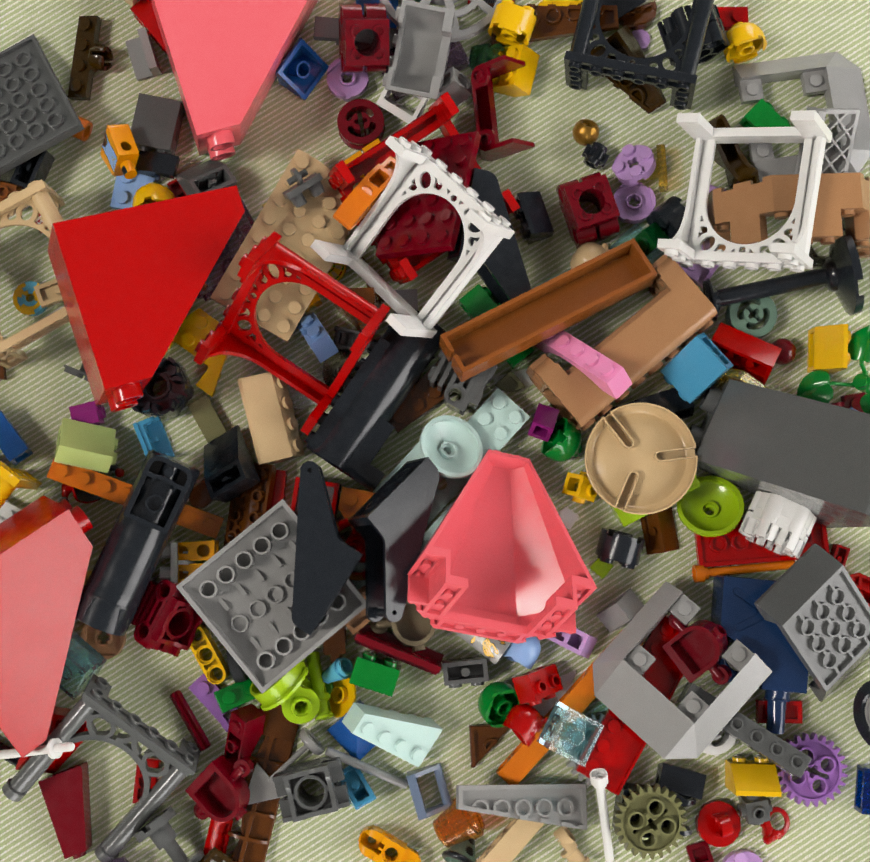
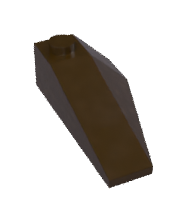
(646, 95)

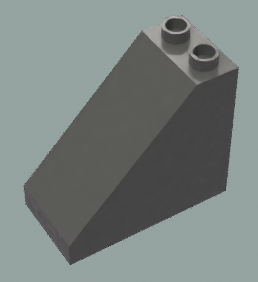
(788, 448)

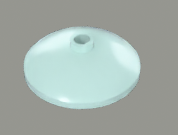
(459, 442)

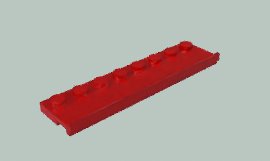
(618, 744)

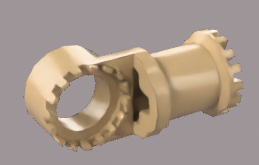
(568, 842)

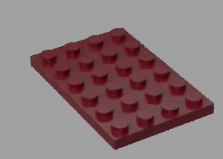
(428, 220)

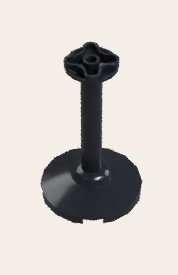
(838, 274)

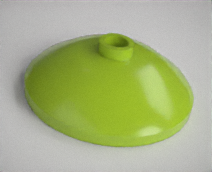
(716, 496)

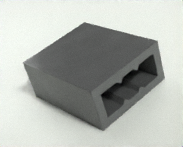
(157, 124)

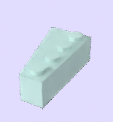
(394, 732)

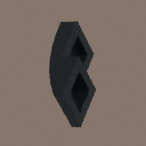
(157, 163)

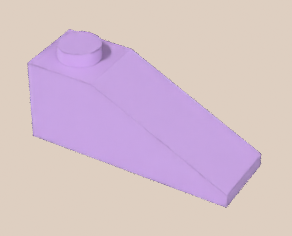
(579, 642)

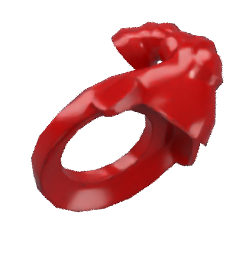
(769, 833)

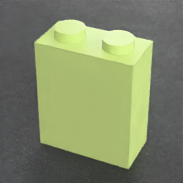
(86, 445)

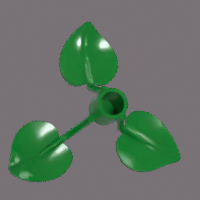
(818, 385)

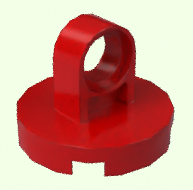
(718, 823)

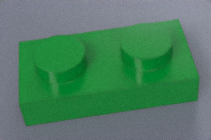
(234, 696)

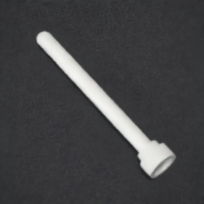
(599, 780)

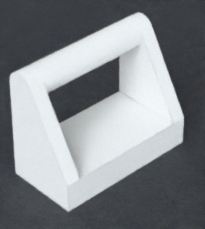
(398, 110)

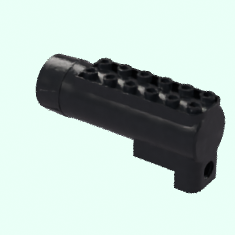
(361, 415)
(136, 543)

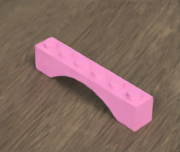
(597, 367)

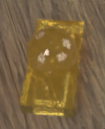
(661, 168)

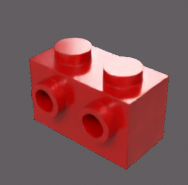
(537, 684)

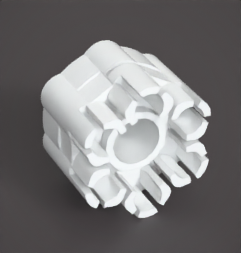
(779, 522)

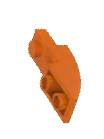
(365, 194)

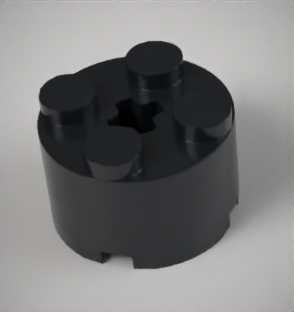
(668, 216)
(619, 547)

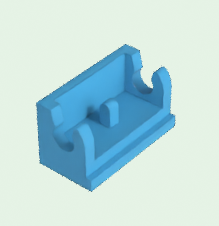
(153, 436)

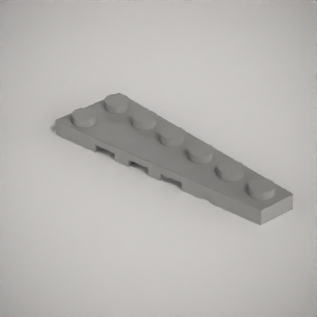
(541, 803)

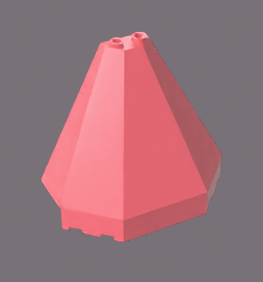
(501, 559)

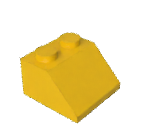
(752, 777)

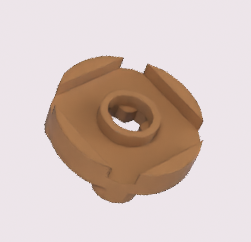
(110, 649)

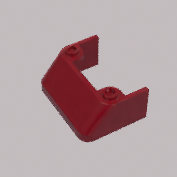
(485, 112)

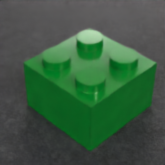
(375, 673)

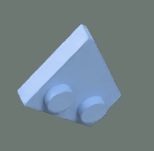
(125, 190)

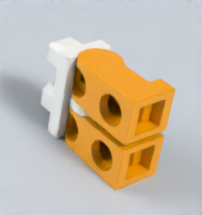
(184, 557)

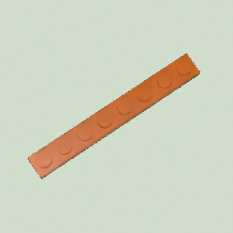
(118, 490)

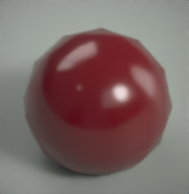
(787, 353)

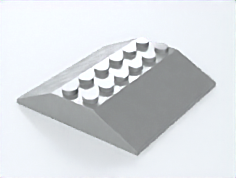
(248, 599)

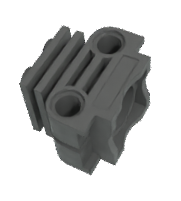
(469, 390)
(298, 803)

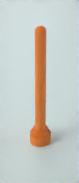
(702, 573)

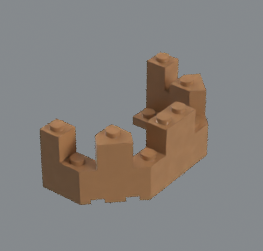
(748, 204)

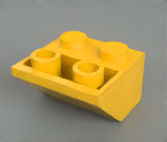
(519, 81)
(828, 348)

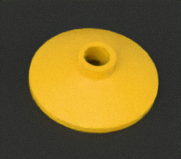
(342, 697)

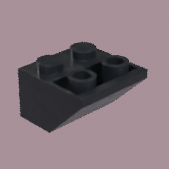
(31, 170)
(533, 217)

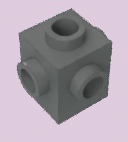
(755, 809)

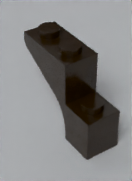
(732, 159)

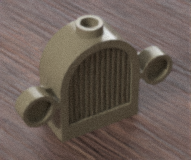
(410, 630)

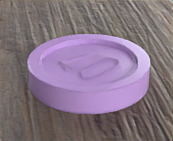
(642, 37)

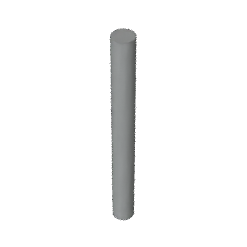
(365, 767)

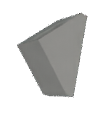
(620, 610)

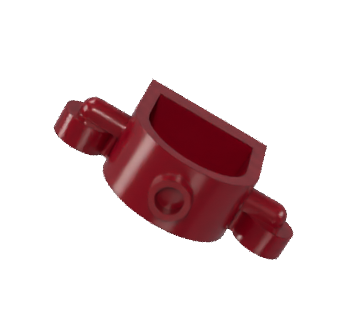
(699, 649)
(222, 790)

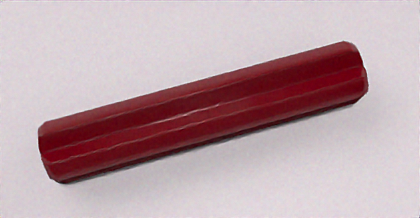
(190, 720)

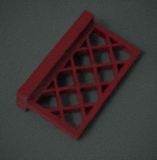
(386, 644)

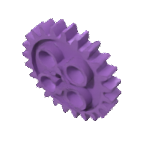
(802, 787)

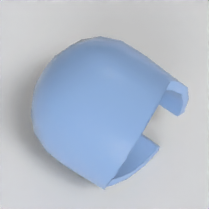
(524, 653)

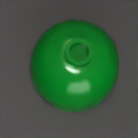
(563, 442)
(496, 702)

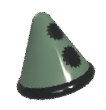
(461, 852)

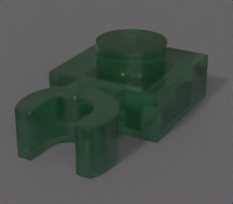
(483, 53)

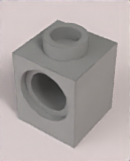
(457, 85)

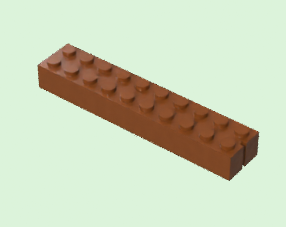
(547, 309)

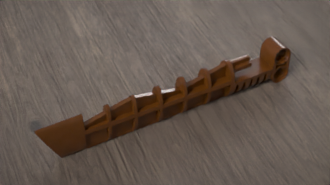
(261, 816)

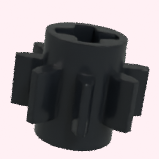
(595, 155)

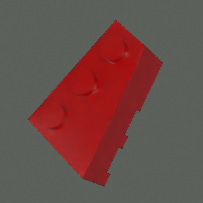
(746, 351)

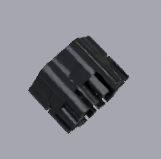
(676, 24)
(174, 398)

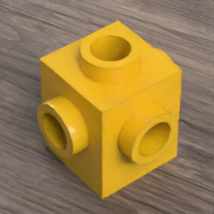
(579, 488)

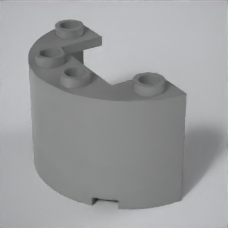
(420, 49)

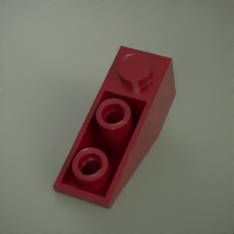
(244, 732)

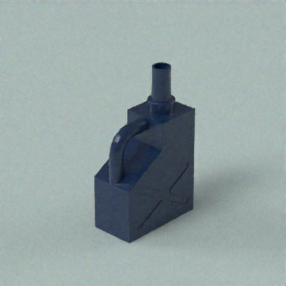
(735, 611)

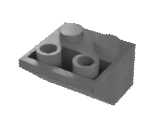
(206, 177)

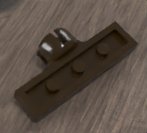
(87, 58)

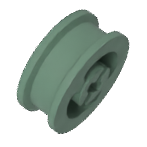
(761, 306)

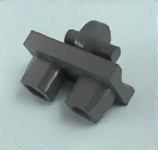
(312, 183)

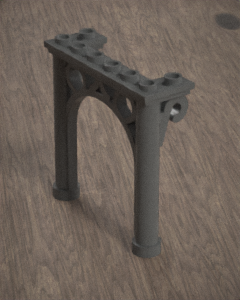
(95, 704)

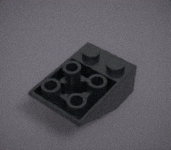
(228, 466)

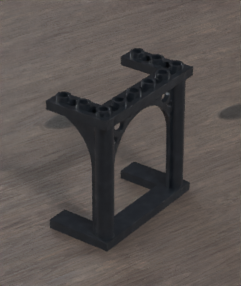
(682, 80)

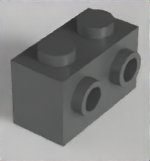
(464, 671)

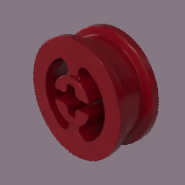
(347, 127)

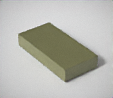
(207, 418)

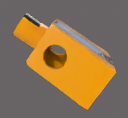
(120, 151)

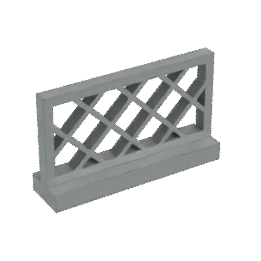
(849, 131)

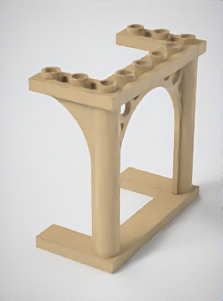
(47, 204)

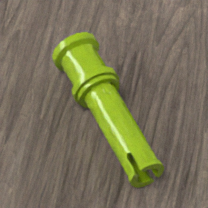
(318, 686)

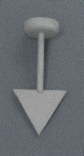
(262, 785)

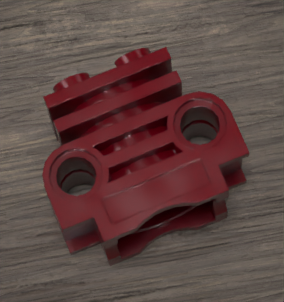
(351, 22)
(582, 225)
(165, 619)

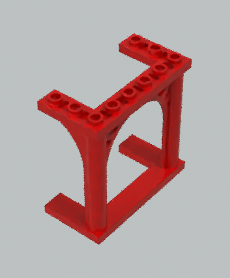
(345, 176)
(233, 340)

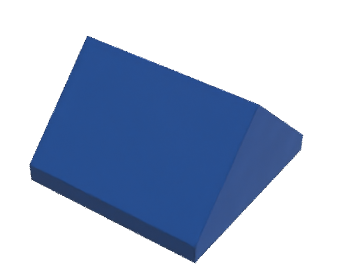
(301, 70)

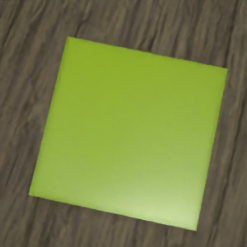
(601, 568)

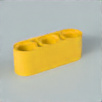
(217, 659)

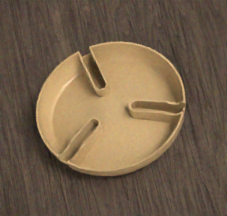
(641, 458)

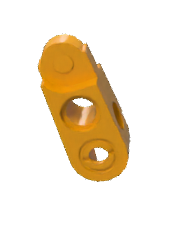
(385, 840)

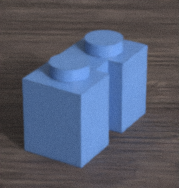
(317, 337)

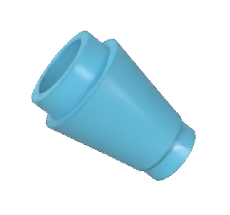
(338, 670)

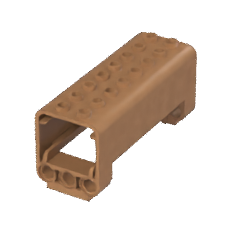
(636, 345)

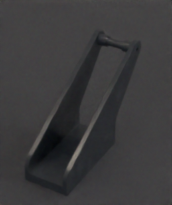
(504, 268)
(393, 534)
(321, 555)

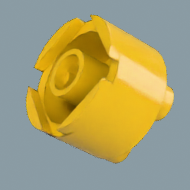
(512, 23)

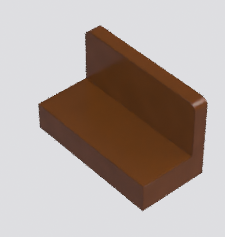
(660, 532)

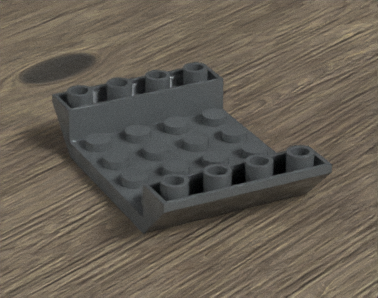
(820, 617)

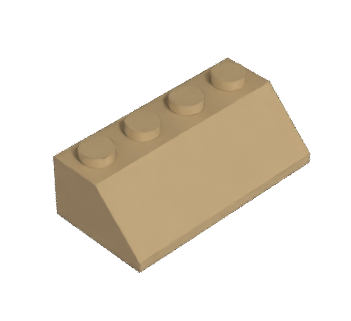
(270, 418)

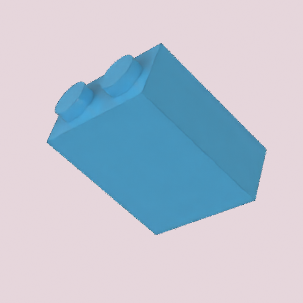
(696, 368)

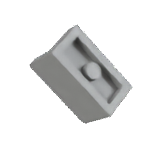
(143, 56)

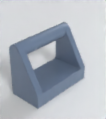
(412, 778)

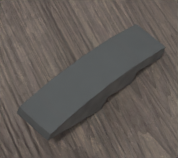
(328, 30)

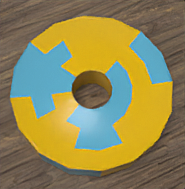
(21, 301)

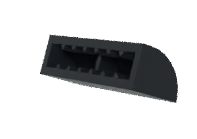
(668, 399)

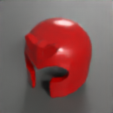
(525, 722)

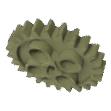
(639, 803)

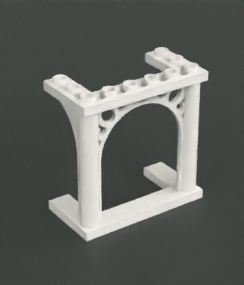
(410, 167)
(794, 254)

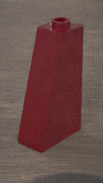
(69, 808)

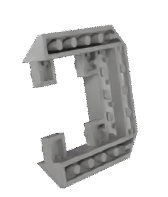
(819, 74)
(669, 729)

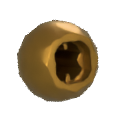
(585, 132)

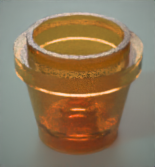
(458, 825)

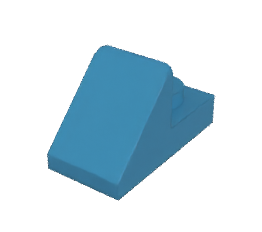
(358, 788)

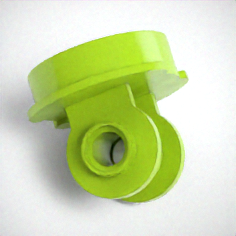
(294, 695)

